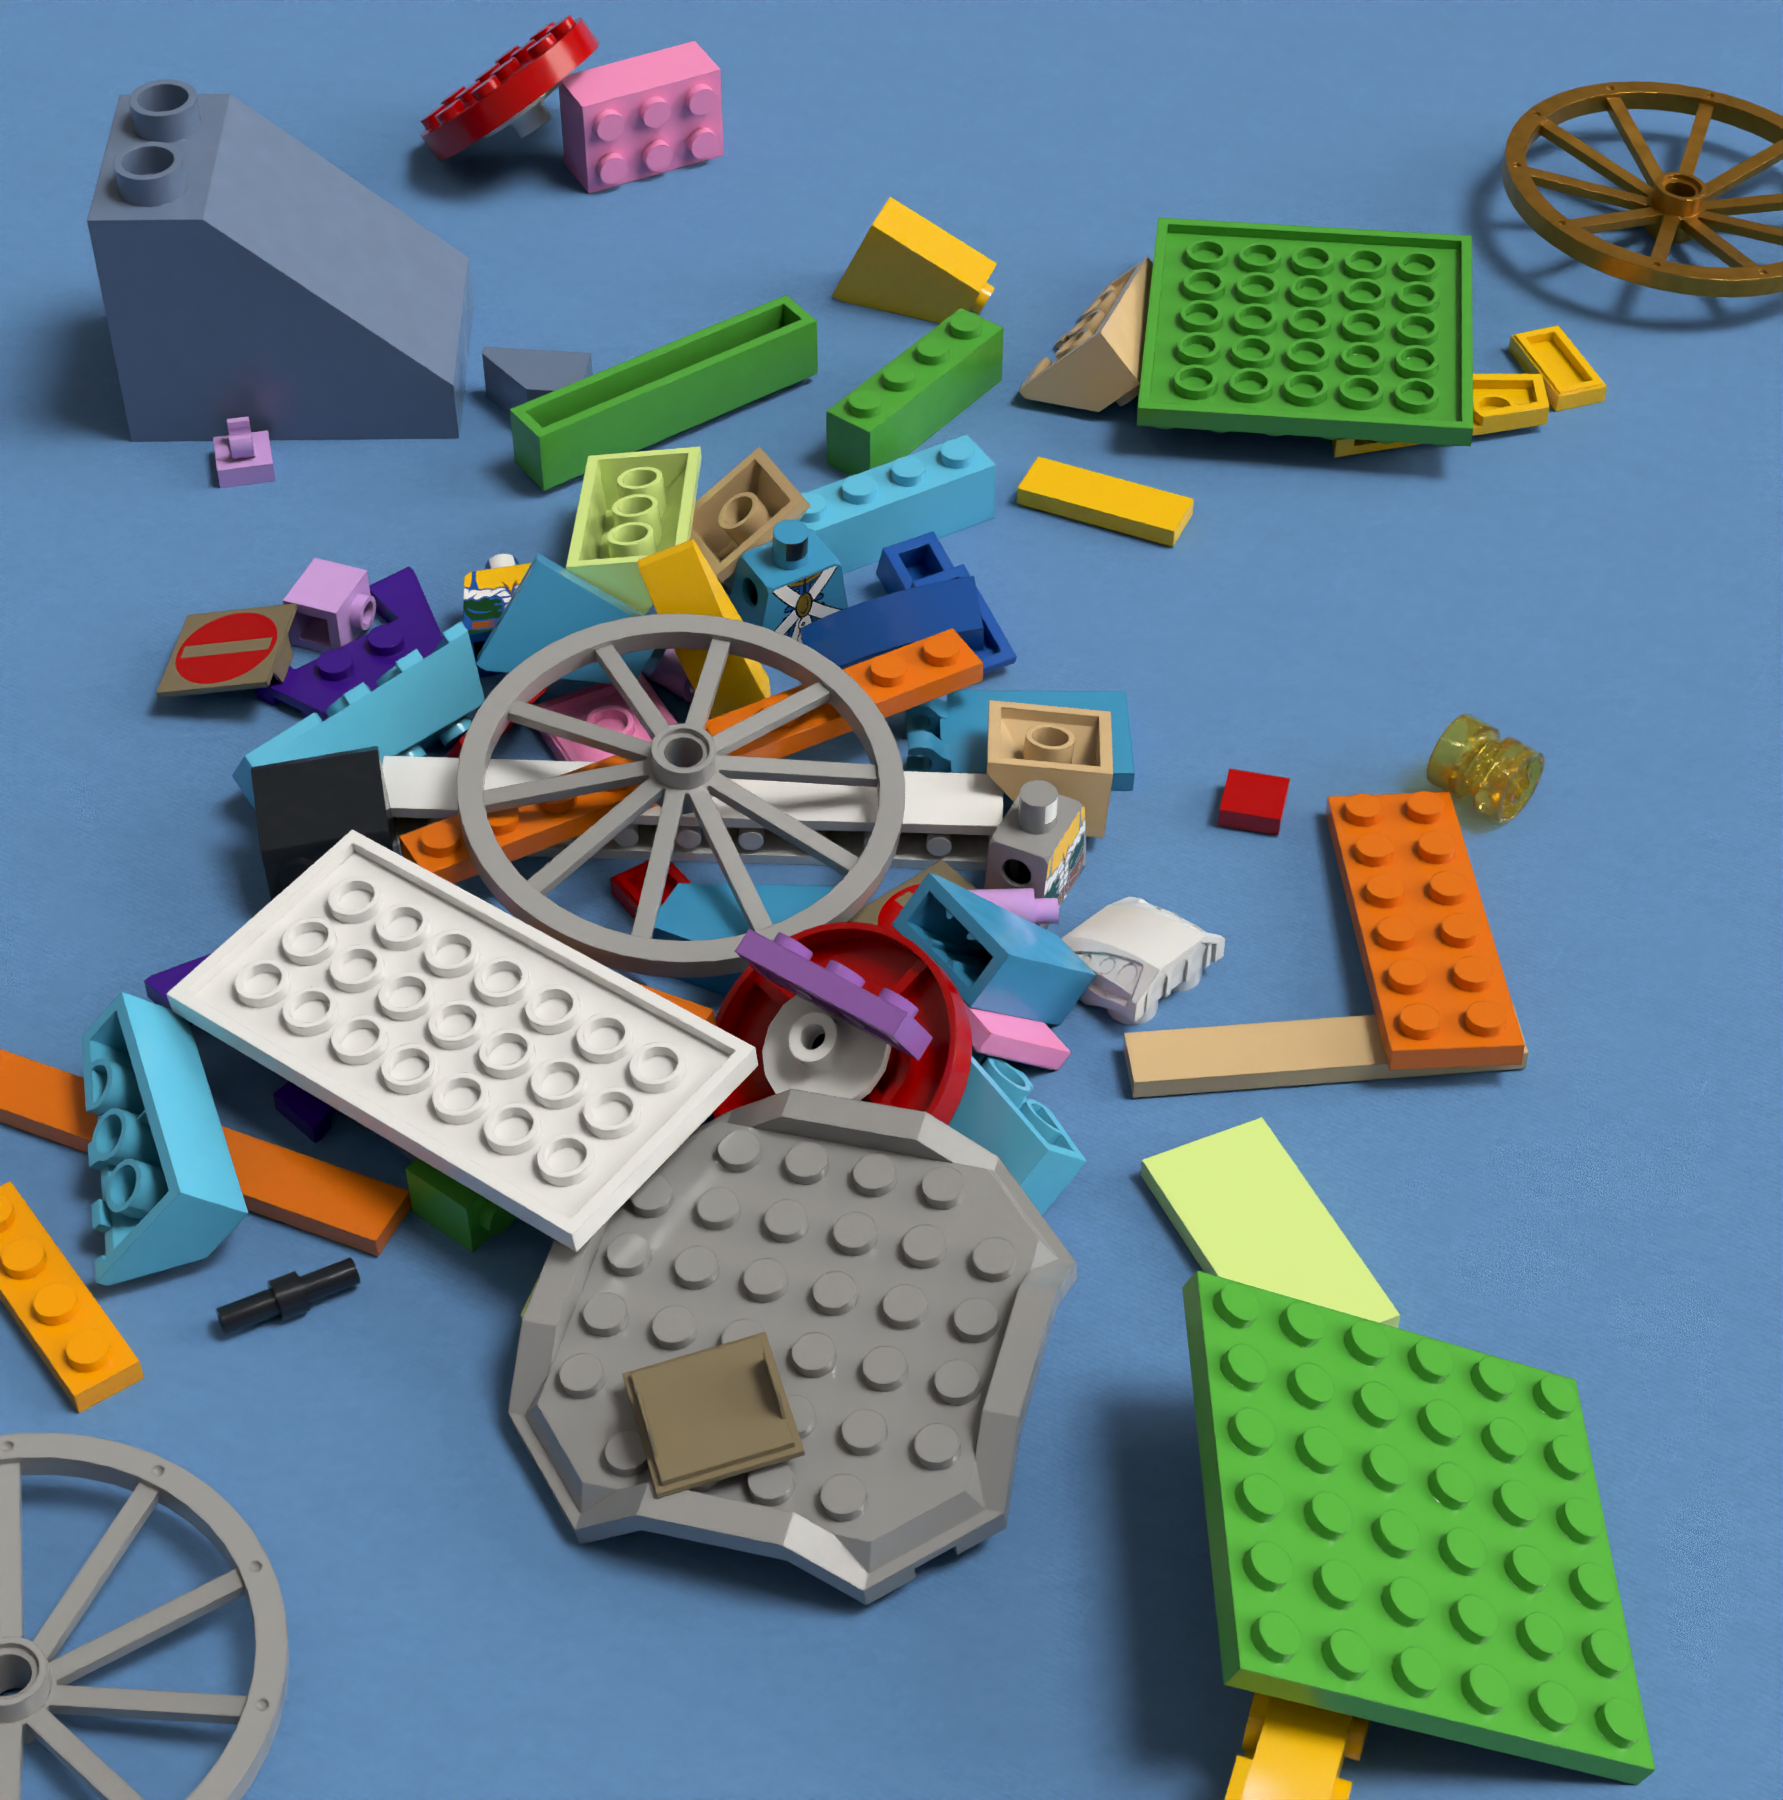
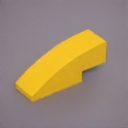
(685, 583)

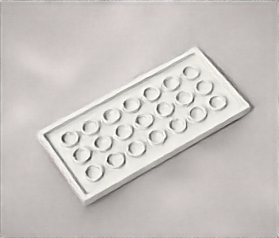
(465, 1036)

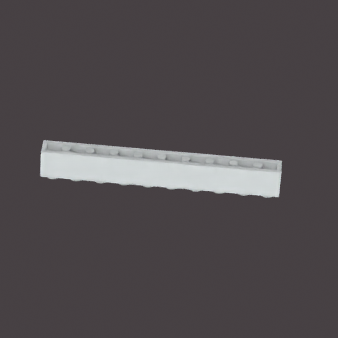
(943, 817)

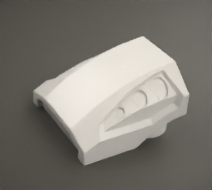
(1140, 957)

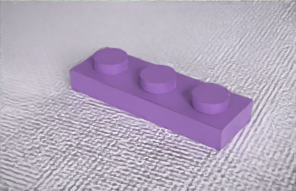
(836, 991)

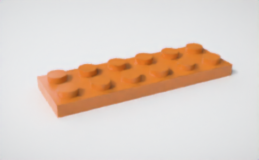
(1422, 932)

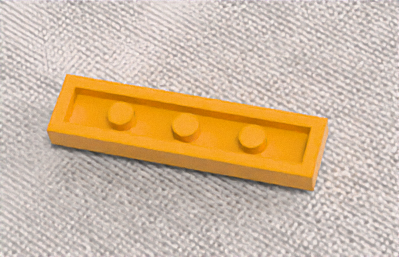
(59, 1310)

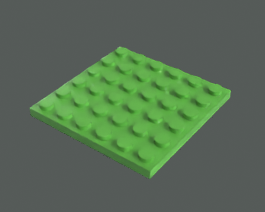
(1309, 332)
(1408, 1533)

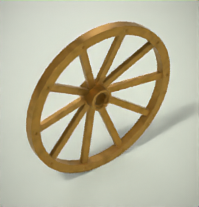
(1669, 206)

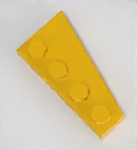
(1499, 405)

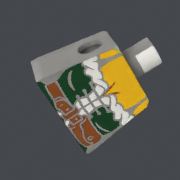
(1039, 835)

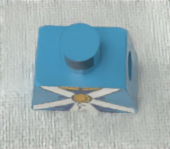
(788, 581)

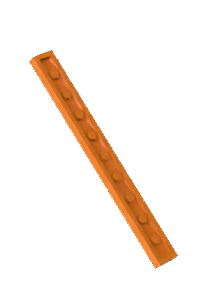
(891, 680)

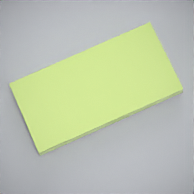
(1260, 1221)

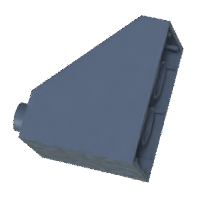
(267, 284)

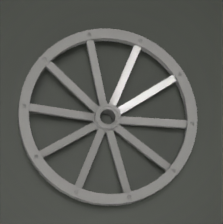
(680, 775)
(44, 1681)

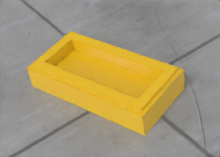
(1565, 372)

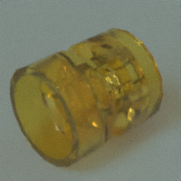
(1477, 763)

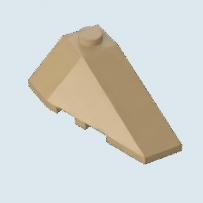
(1102, 353)

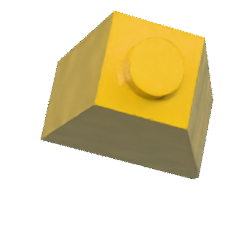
(915, 269)

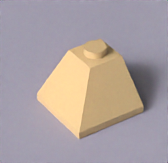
(743, 512)
(1054, 746)

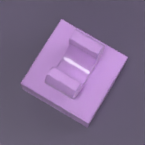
(243, 455)

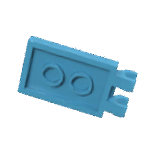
(964, 725)

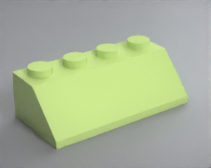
(629, 511)

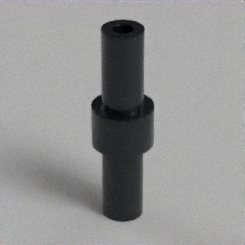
(288, 1296)

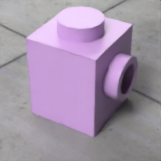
(331, 606)

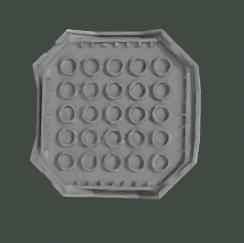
(900, 1311)

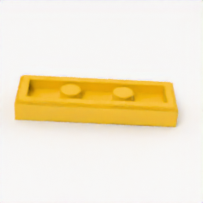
(1105, 501)

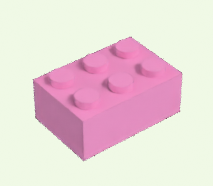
(641, 116)

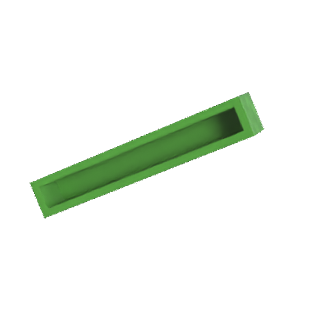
(664, 391)

